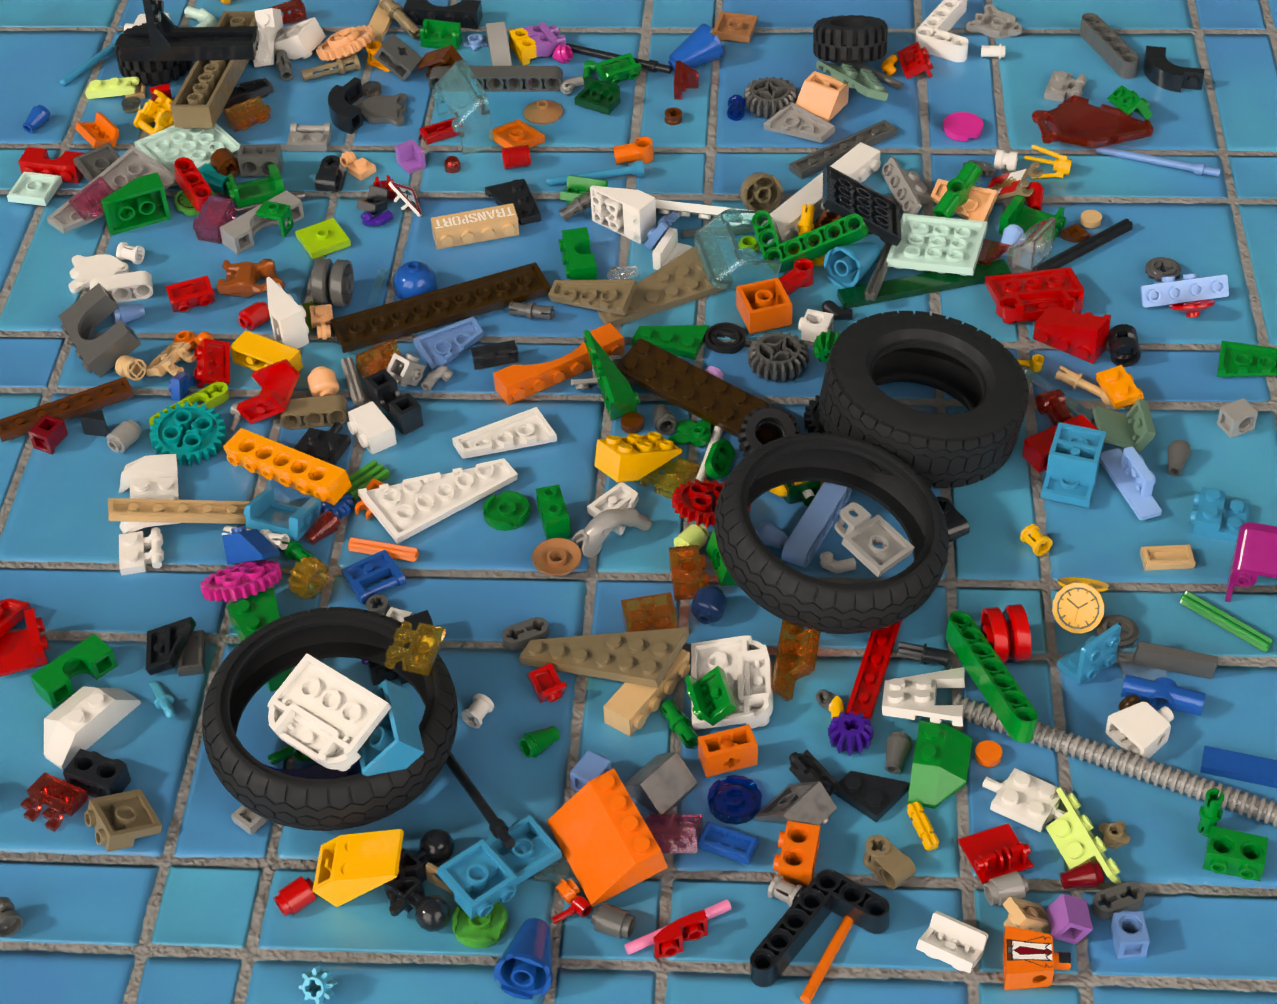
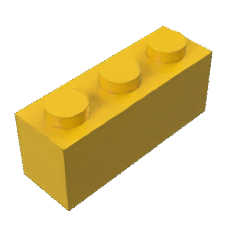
(259, 352)

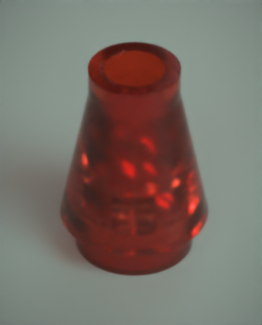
(323, 526)

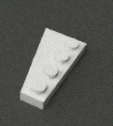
(511, 433)

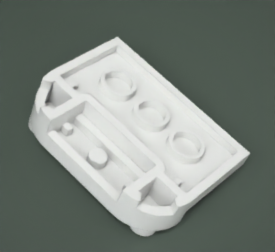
(748, 674)
(324, 714)

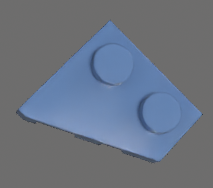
(658, 232)

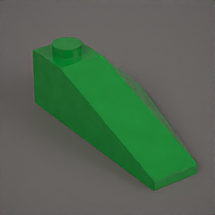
(612, 383)

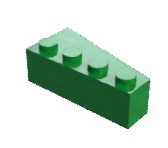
(252, 614)

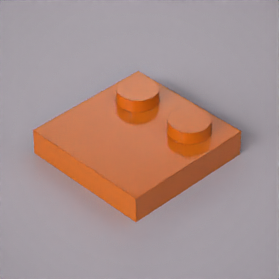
(517, 134)

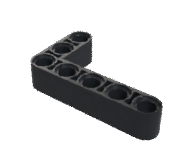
(825, 894)

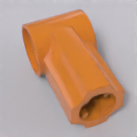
(641, 149)

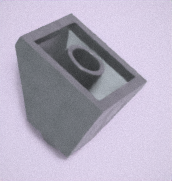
(799, 803)

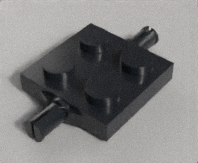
(324, 444)

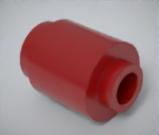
(254, 316)
(295, 896)

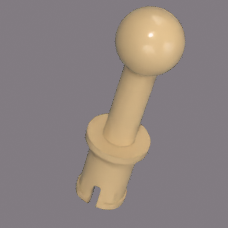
(1075, 380)

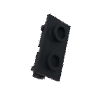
(494, 354)
(809, 769)

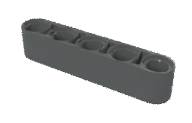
(1109, 45)

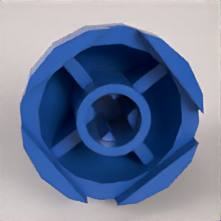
(413, 279)

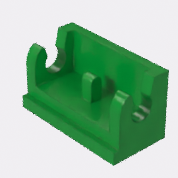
(440, 34)

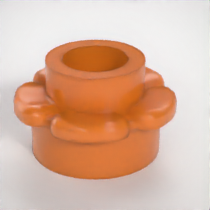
(568, 890)

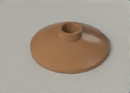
(543, 112)
(556, 556)

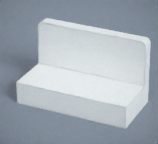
(668, 249)

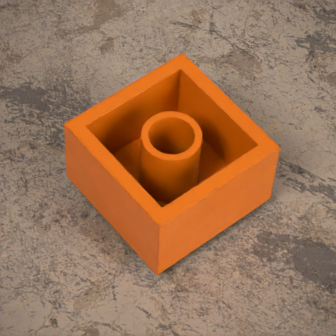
(764, 305)

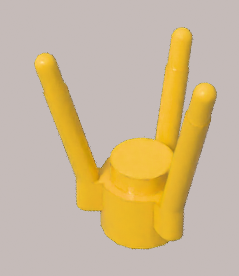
(1060, 165)

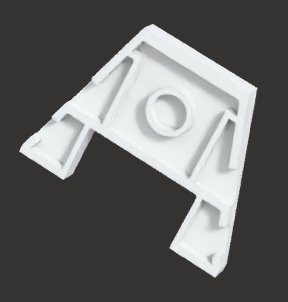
(917, 696)

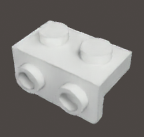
(953, 942)

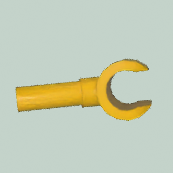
(1034, 364)

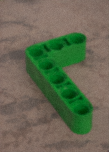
(805, 241)

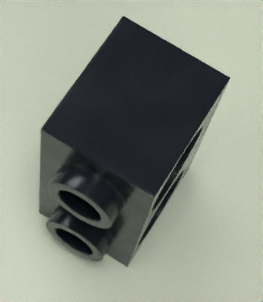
(97, 774)

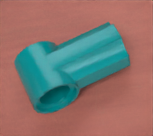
(215, 180)

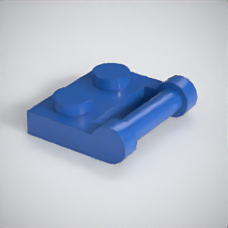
(371, 570)

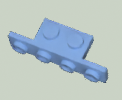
(1184, 290)
(1132, 480)

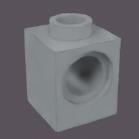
(1237, 418)

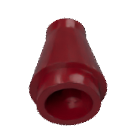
(1082, 876)

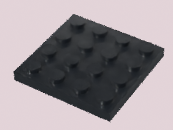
(847, 196)

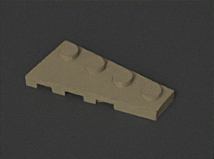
(599, 295)

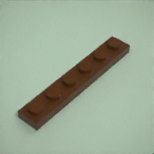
(67, 407)

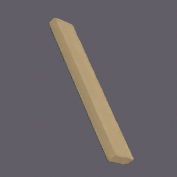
(176, 511)

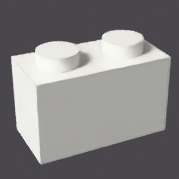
(371, 428)

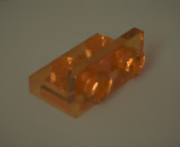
(376, 358)

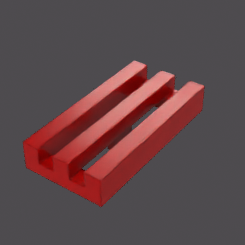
(438, 131)

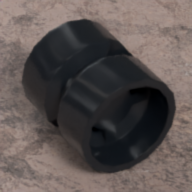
(1124, 345)

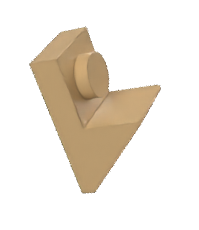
(1026, 915)

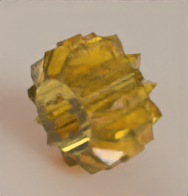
(308, 577)

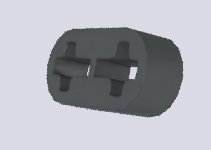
(524, 632)
(1117, 898)

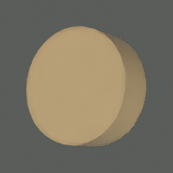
(1091, 219)

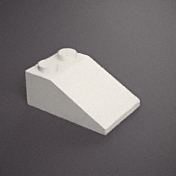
(299, 39)

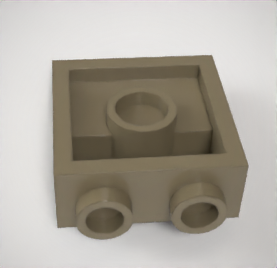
(121, 819)

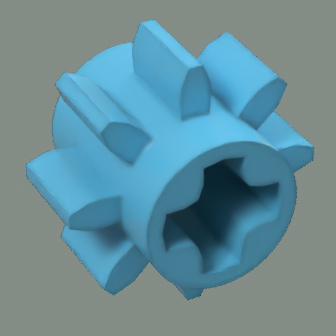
(318, 984)

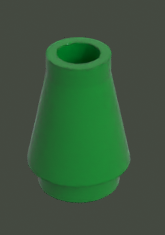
(537, 741)

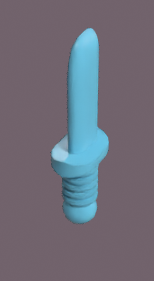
(162, 700)

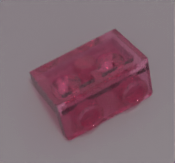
(675, 831)

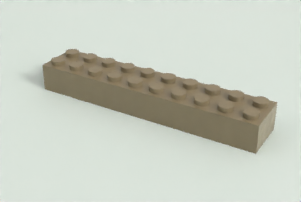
(210, 83)

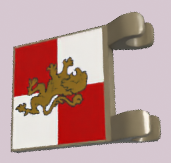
(1015, 182)

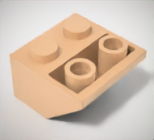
(823, 95)

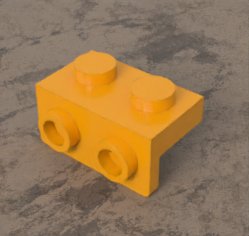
(1119, 387)

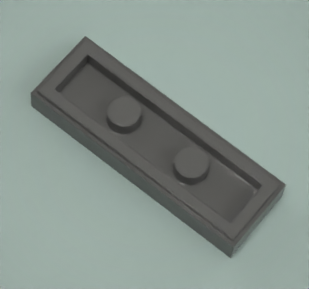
(1175, 660)

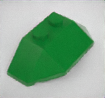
(938, 763)

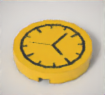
(1078, 607)

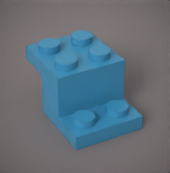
(1073, 464)

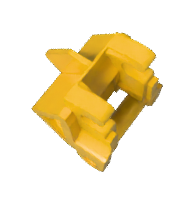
(155, 111)

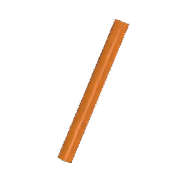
(826, 960)

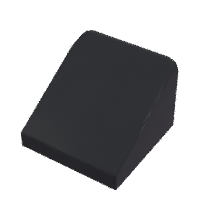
(94, 424)

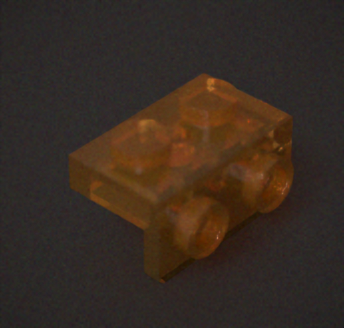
(247, 114)

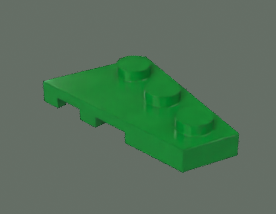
(678, 339)

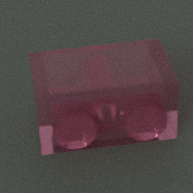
(213, 214)

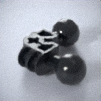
(407, 890)

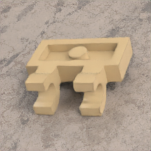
(165, 360)

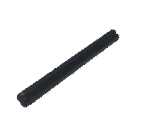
(1085, 246)

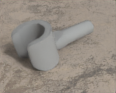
(237, 416)

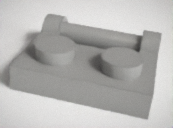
(309, 137)

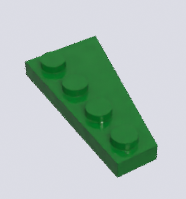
(1246, 360)

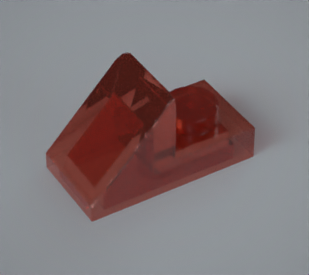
(684, 78)

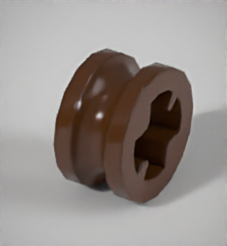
(673, 116)

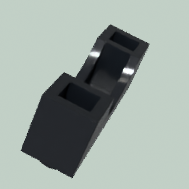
(465, 12)

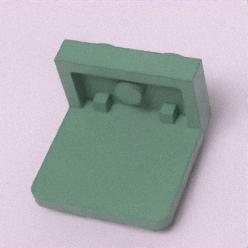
(1127, 429)

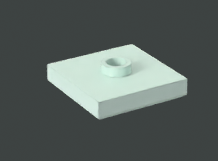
(34, 188)

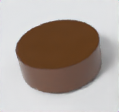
(632, 422)

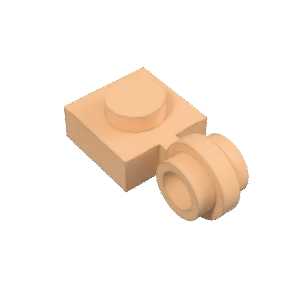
(358, 168)
(320, 319)

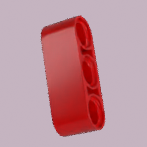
(191, 182)

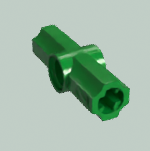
(957, 190)

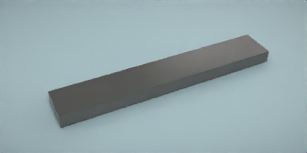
(827, 156)

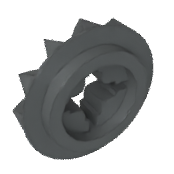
(987, 168)
(1170, 268)
(1129, 629)

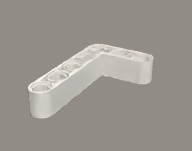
(934, 32)

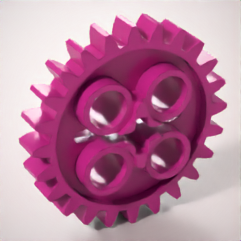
(241, 580)

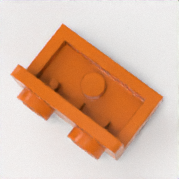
(98, 132)

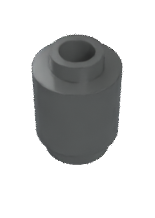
(613, 921)

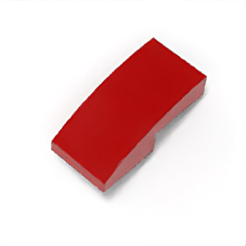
(670, 939)

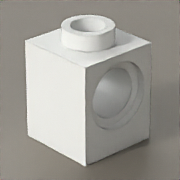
(814, 323)

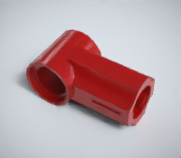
(800, 276)

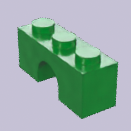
(577, 254)
(88, 657)

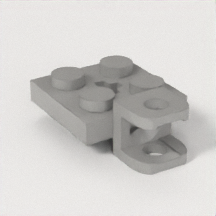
(864, 532)

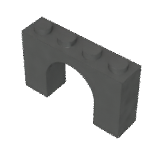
(82, 319)

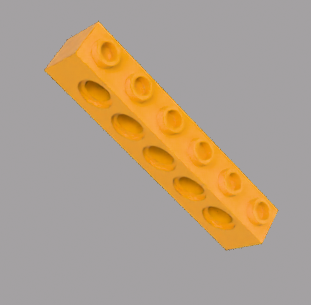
(287, 466)

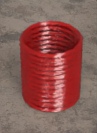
(516, 157)

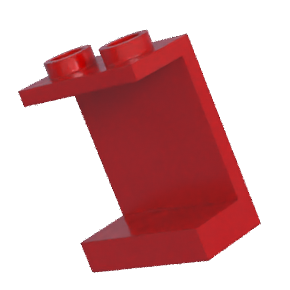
(277, 388)

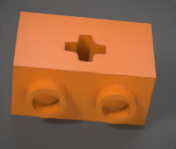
(727, 750)

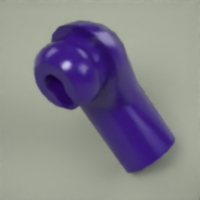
(378, 220)

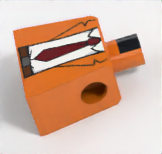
(1030, 959)

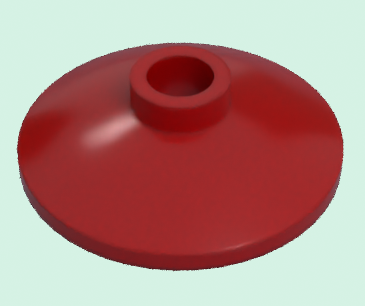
(1192, 308)

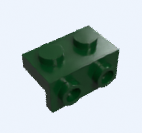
(598, 96)

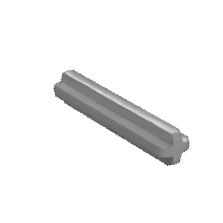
(353, 381)

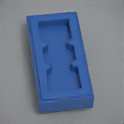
(728, 843)

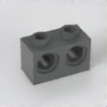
(255, 159)

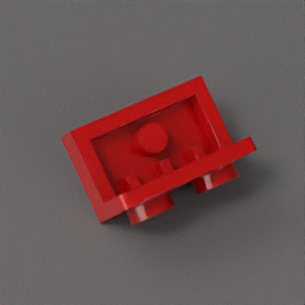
(190, 294)

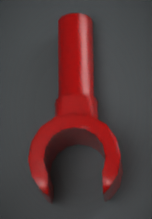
(578, 905)

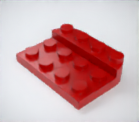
(1029, 294)

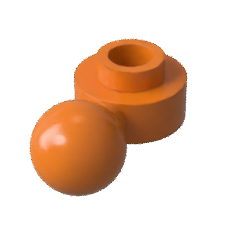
(189, 337)

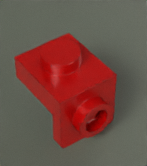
(547, 683)

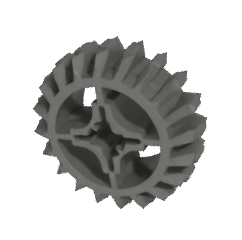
(769, 96)
(778, 356)

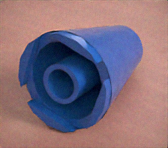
(697, 48)
(527, 961)

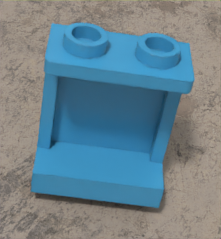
(281, 517)

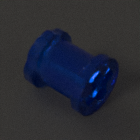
(736, 108)

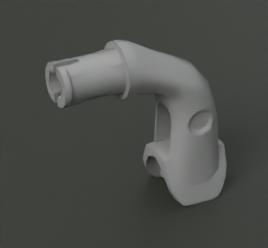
(598, 529)

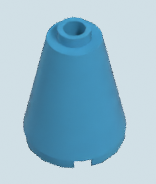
(850, 263)

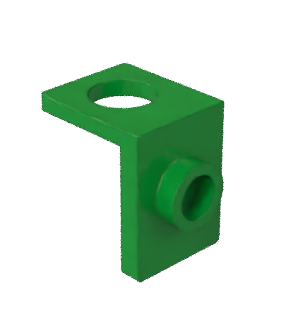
(278, 212)

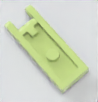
(111, 87)

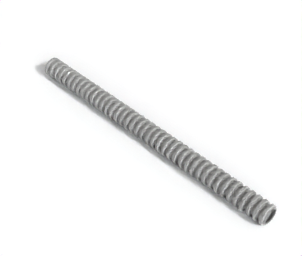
(1128, 764)

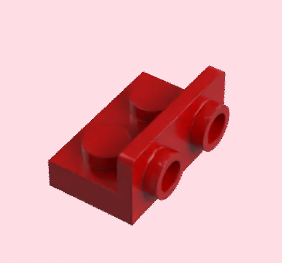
(915, 60)
(212, 362)

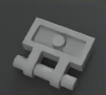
(1060, 83)

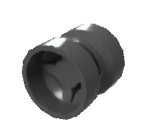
(9, 918)

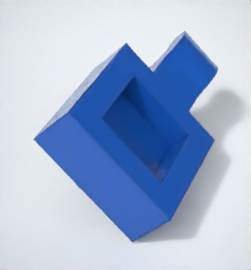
(180, 385)

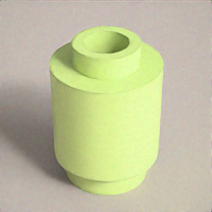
(692, 536)

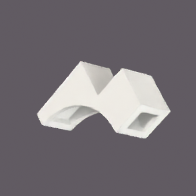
(269, 23)

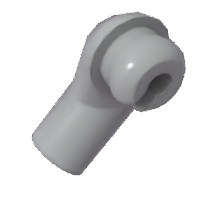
(569, 84)
(434, 376)

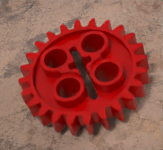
(698, 501)

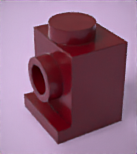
(48, 433)

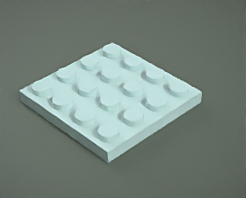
(192, 143)
(938, 244)

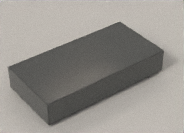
(193, 655)

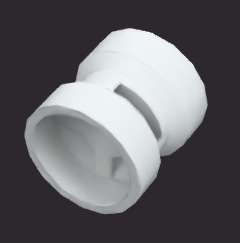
(1006, 160)

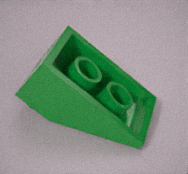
(136, 204)

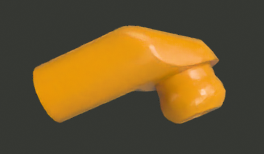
(887, 65)

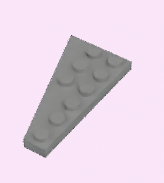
(119, 173)

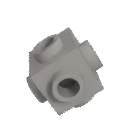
(406, 369)

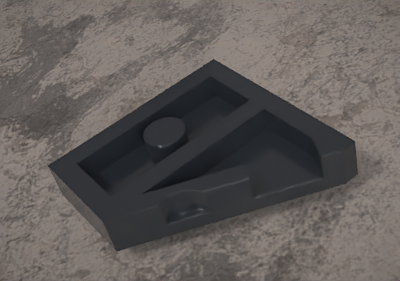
(167, 644)
(871, 793)

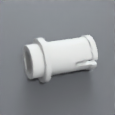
(993, 51)

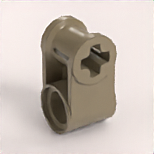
(887, 863)

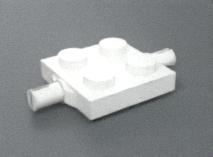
(1025, 799)

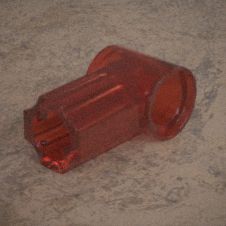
(1053, 405)

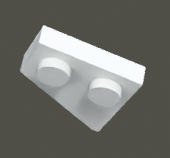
(616, 498)

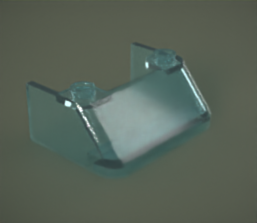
(464, 97)
(723, 259)

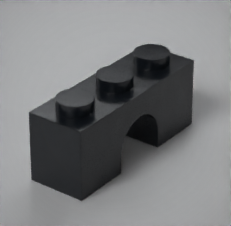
(400, 410)

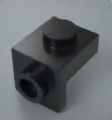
(376, 200)

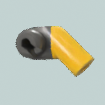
(830, 702)

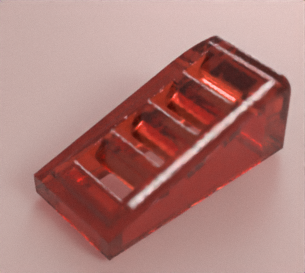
(294, 16)

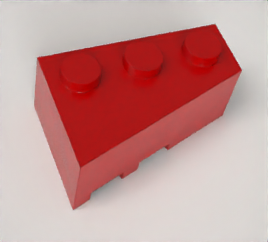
(1073, 333)

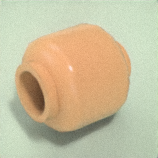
(322, 382)

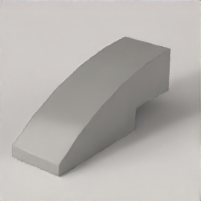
(498, 44)

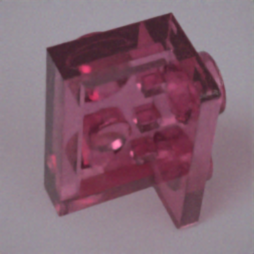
(89, 199)

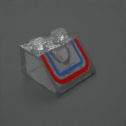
(1032, 246)

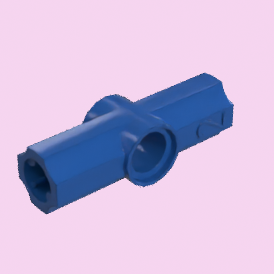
(1164, 693)

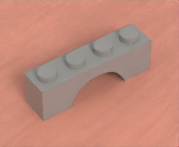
(239, 232)

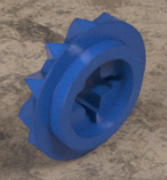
(342, 507)

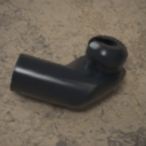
(839, 314)

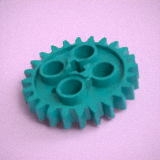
(188, 433)

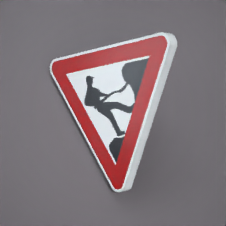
(408, 195)

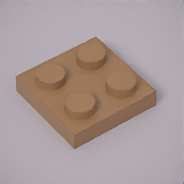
(735, 27)

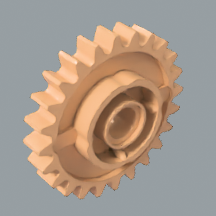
(345, 42)

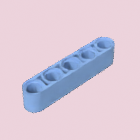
(815, 524)

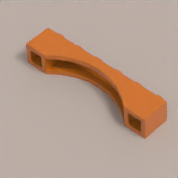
(525, 380)

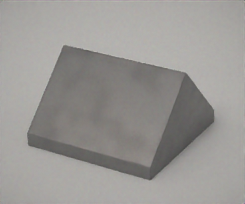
(661, 783)

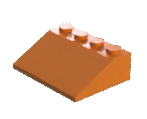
(606, 839)

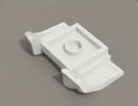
(149, 479)

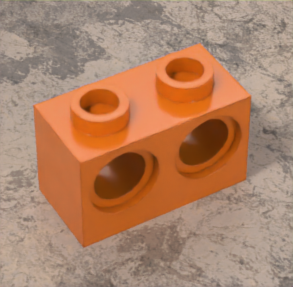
(798, 852)

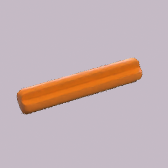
(394, 550)

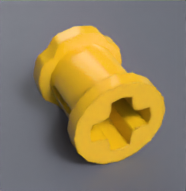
(1036, 540)

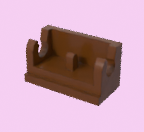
(441, 57)

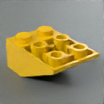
(633, 455)
(357, 864)

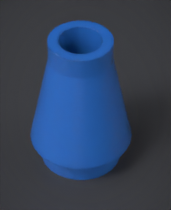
(37, 117)

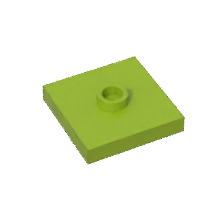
(323, 238)

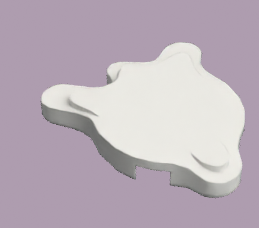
(91, 267)

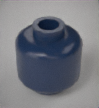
(708, 604)

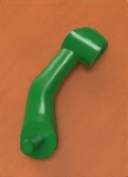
(589, 66)

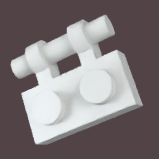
(132, 551)

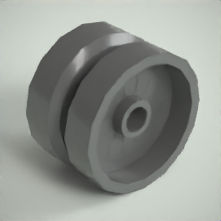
(332, 282)

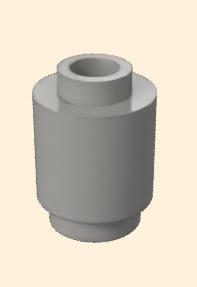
(123, 436)
(1004, 886)

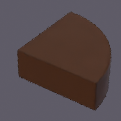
(1074, 234)

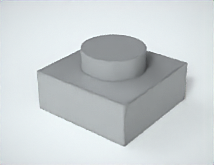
(247, 819)

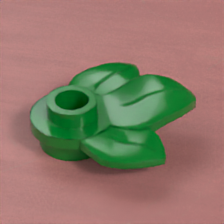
(690, 431)

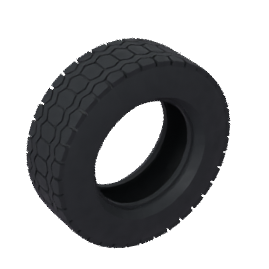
(936, 354)

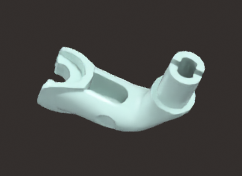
(204, 17)

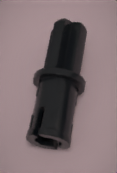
(923, 653)

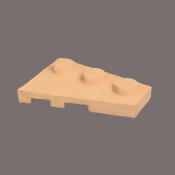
(977, 206)

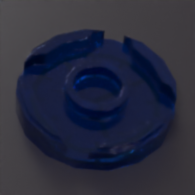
(734, 799)

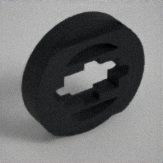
(721, 330)

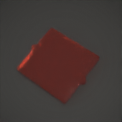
(990, 251)

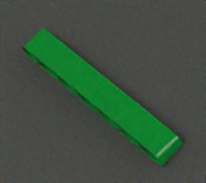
(991, 677)

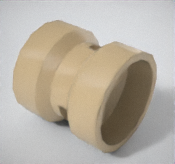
(130, 367)

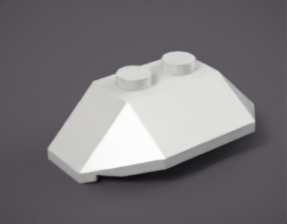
(84, 721)

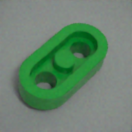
(719, 459)

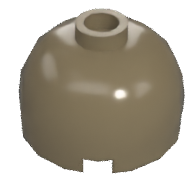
(761, 192)

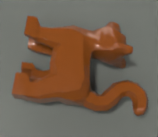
(243, 278)

